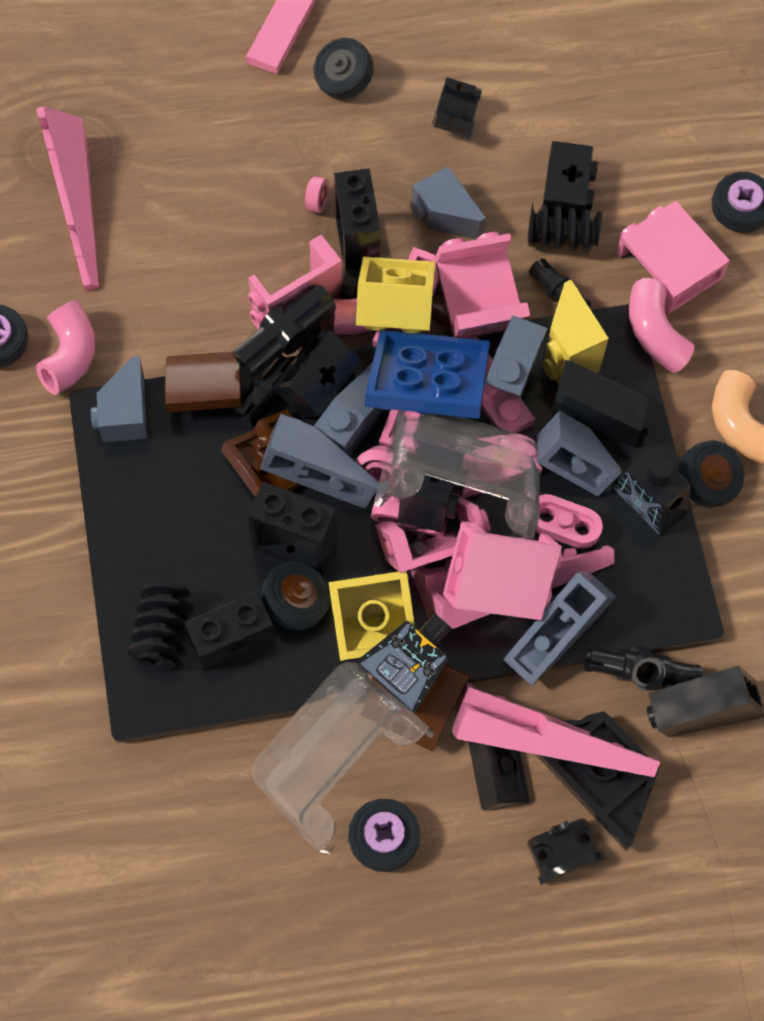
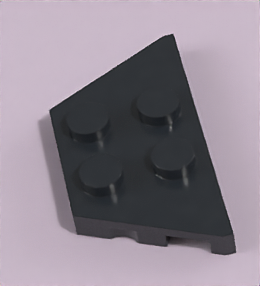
(610, 795)

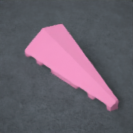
(69, 159)
(431, 583)
(508, 725)

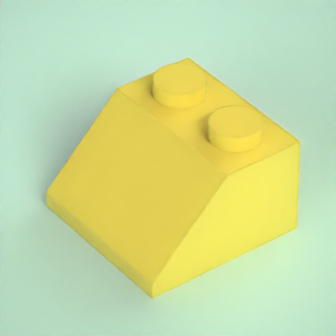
(395, 294)
(573, 335)
(369, 610)

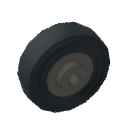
(343, 68)

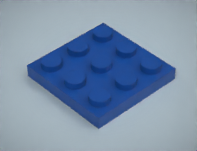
(428, 374)

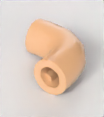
(733, 416)

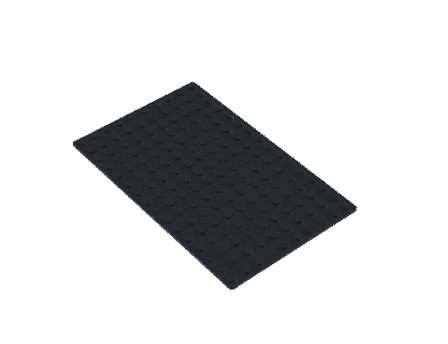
(180, 513)

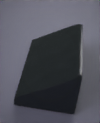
(498, 776)

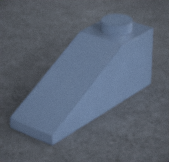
(347, 418)
(311, 459)
(560, 627)

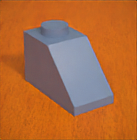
(447, 206)
(515, 356)
(122, 405)
(576, 454)

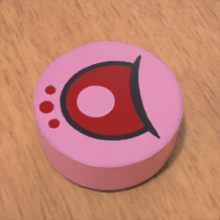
(316, 194)

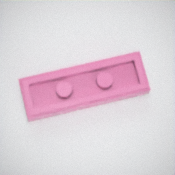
(279, 34)

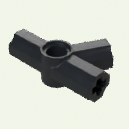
(284, 330)

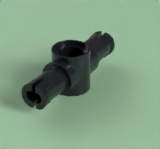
(625, 666)

